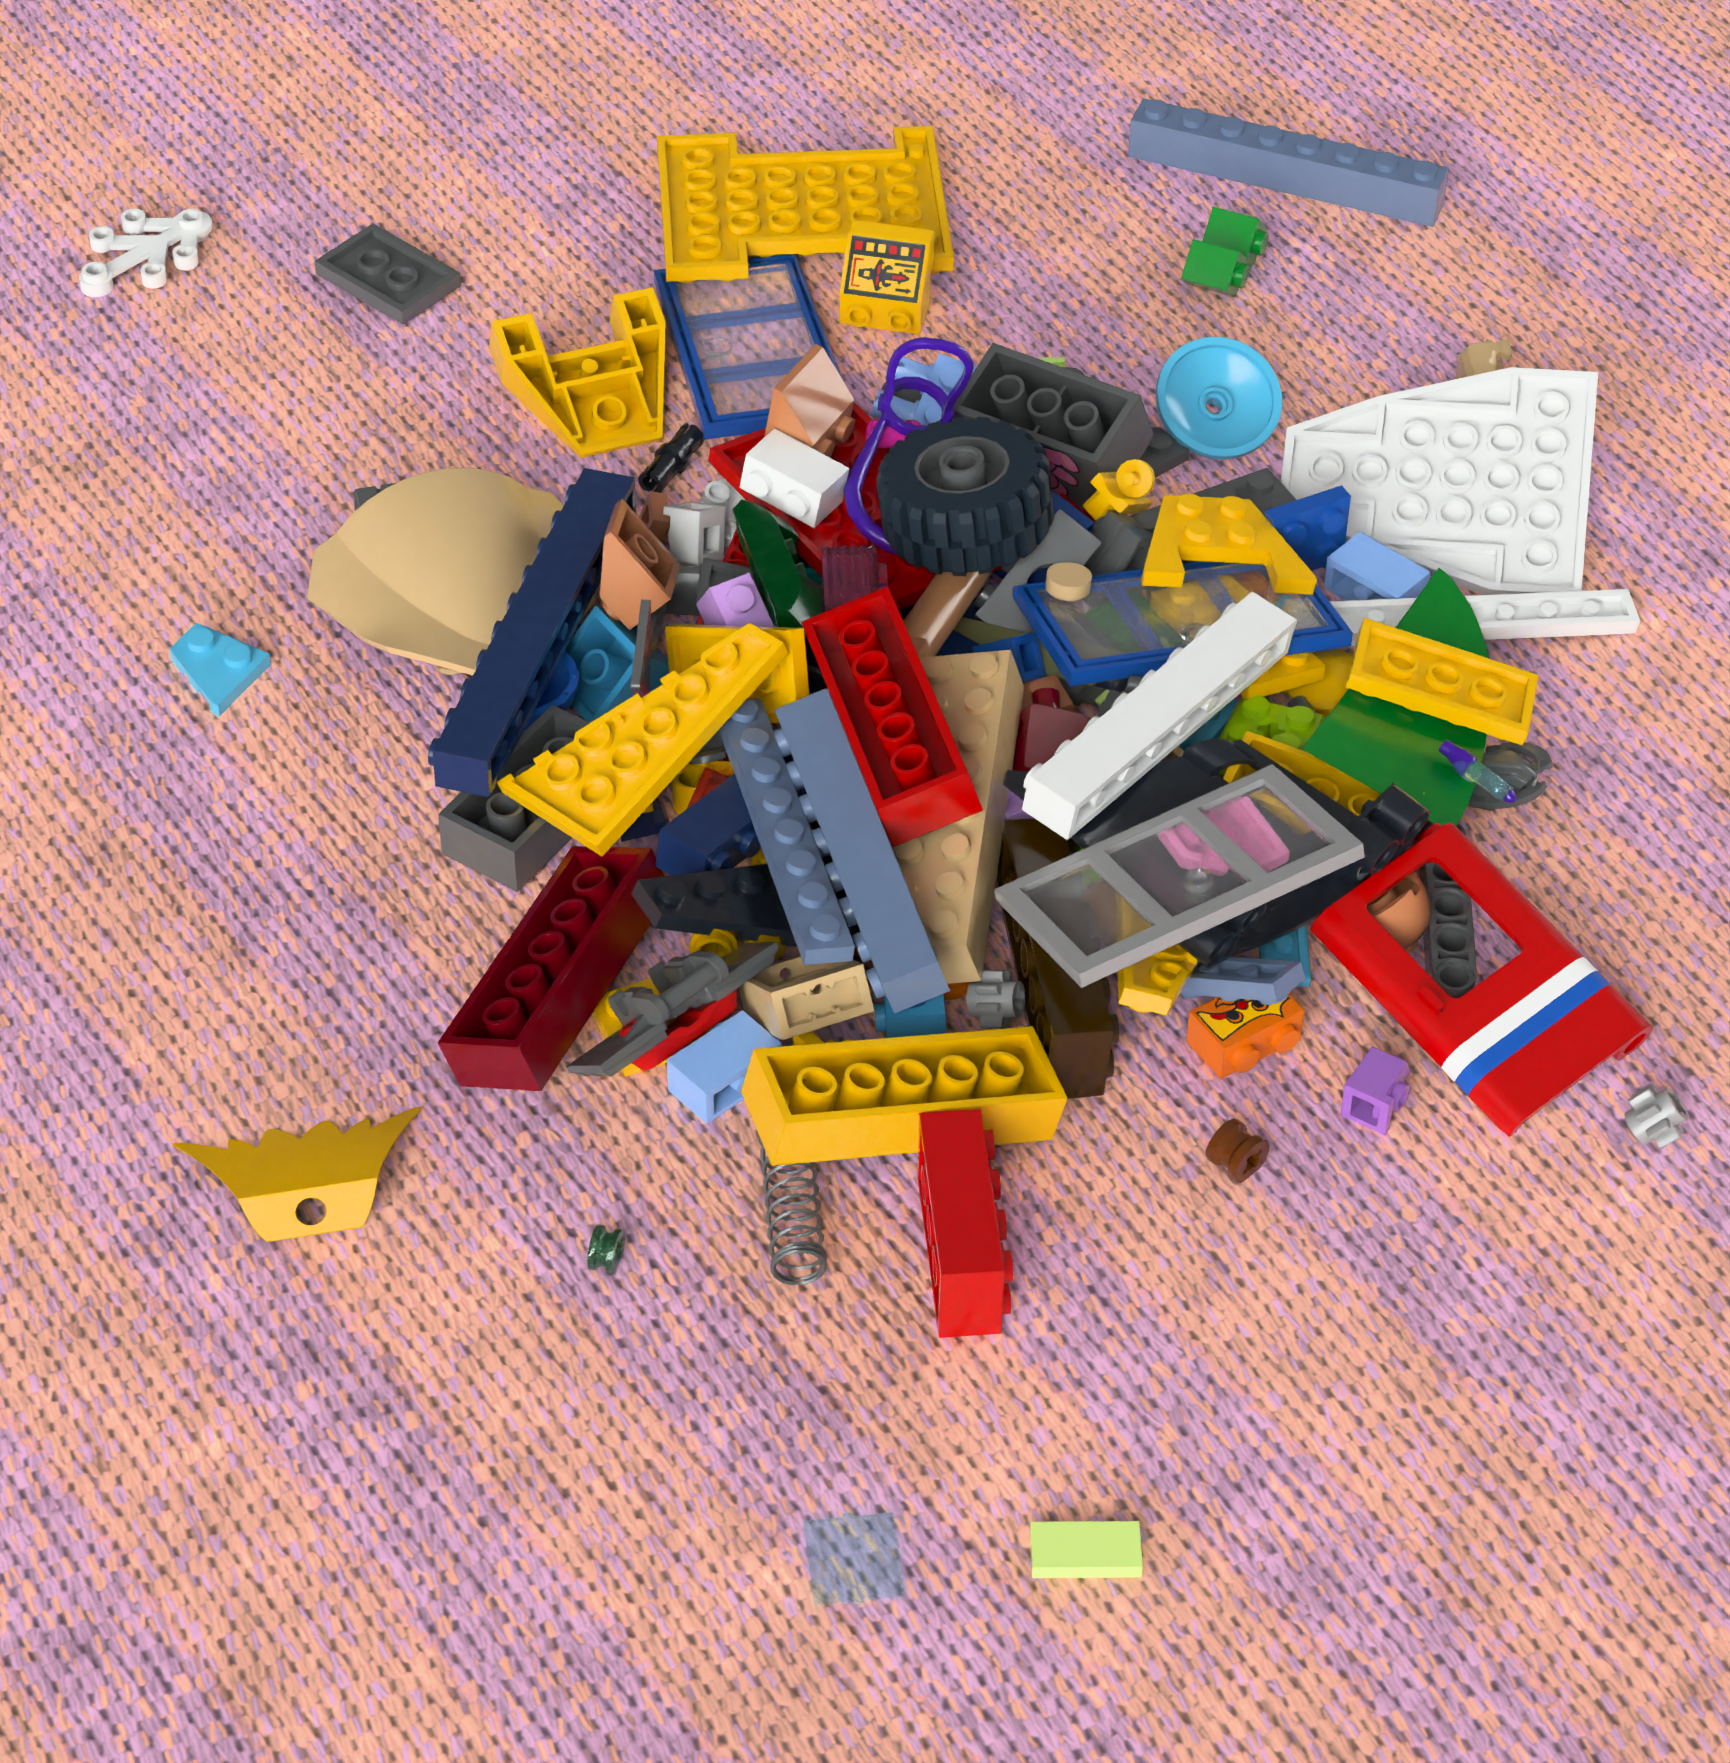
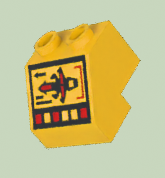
(886, 277)

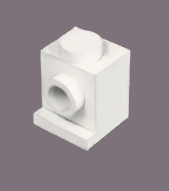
(696, 532)

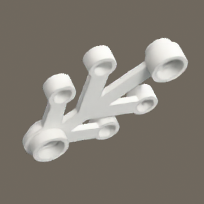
(188, 227)

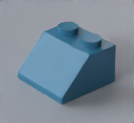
(605, 662)

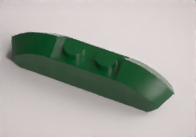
(775, 565)

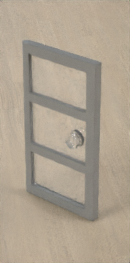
(1178, 874)

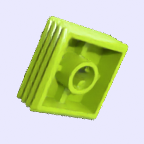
(1277, 722)

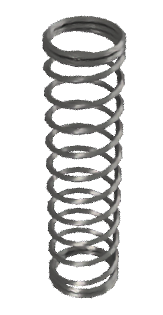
(795, 1247)

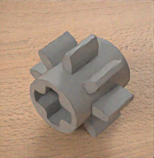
(995, 999)
(1656, 1116)

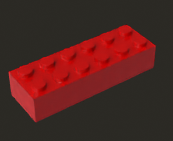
(891, 717)

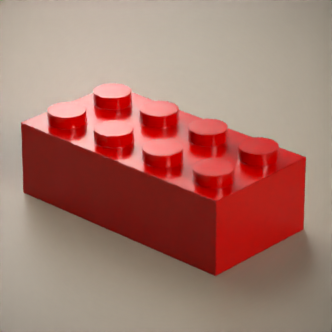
(963, 1223)

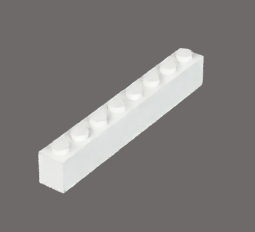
(1157, 715)

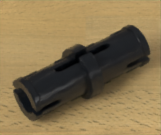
(671, 458)

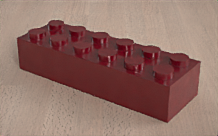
(551, 972)

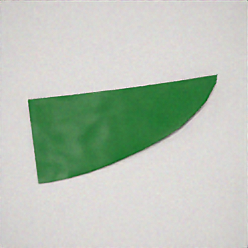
(1390, 743)

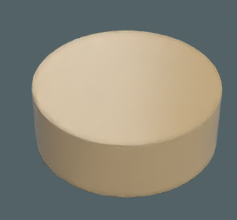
(1068, 581)

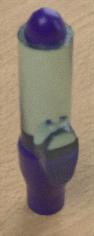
(1474, 771)

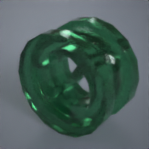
(606, 1249)

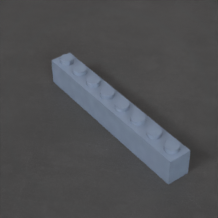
(1288, 162)
(860, 852)

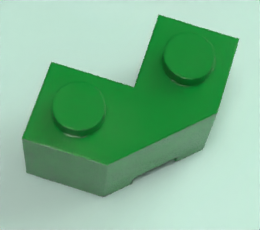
(1226, 252)

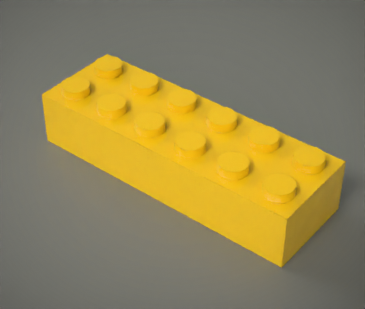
(870, 1092)

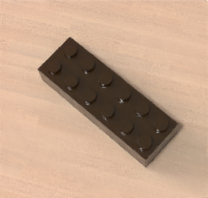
(1067, 1018)

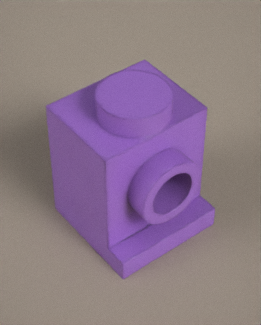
(1376, 1090)

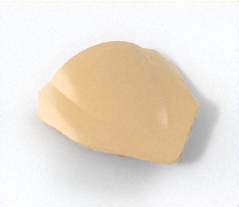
(432, 563)

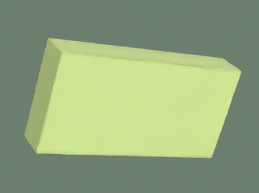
(1085, 1549)

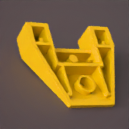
(596, 394)

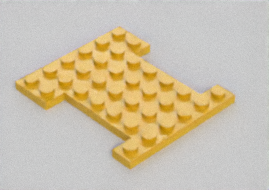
(801, 203)

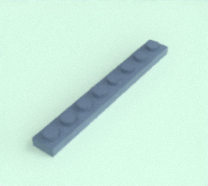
(786, 837)

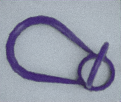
(861, 466)

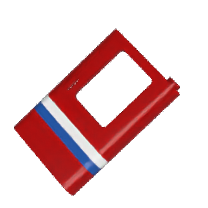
(1520, 1030)

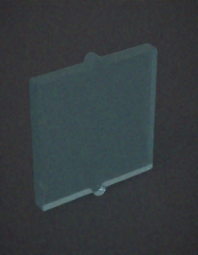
(853, 1558)

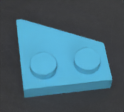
(218, 665)

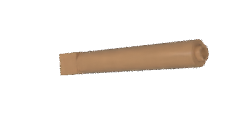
(941, 609)

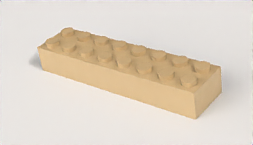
(957, 865)

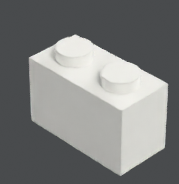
(794, 478)

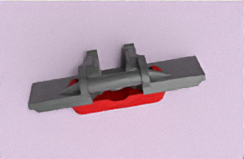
(693, 988)

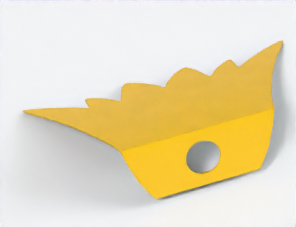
(289, 1169)

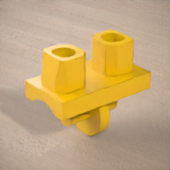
(1122, 490)

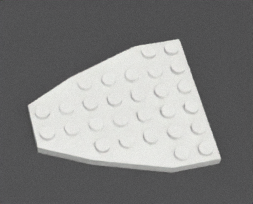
(1464, 475)

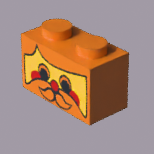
(1242, 1032)

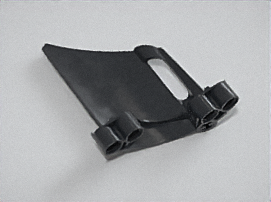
(1383, 827)

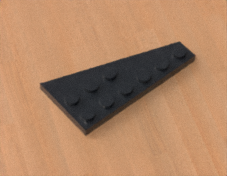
(720, 899)

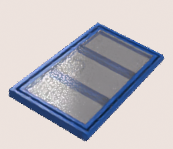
(741, 339)
(1137, 627)

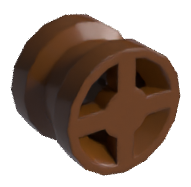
(1237, 1150)

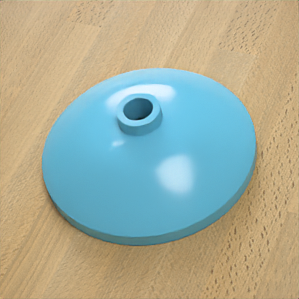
(1230, 378)

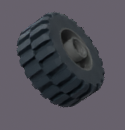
(965, 496)

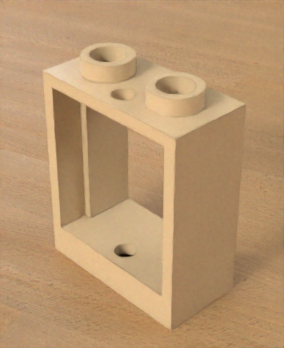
(807, 998)

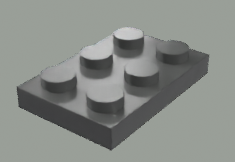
(387, 273)

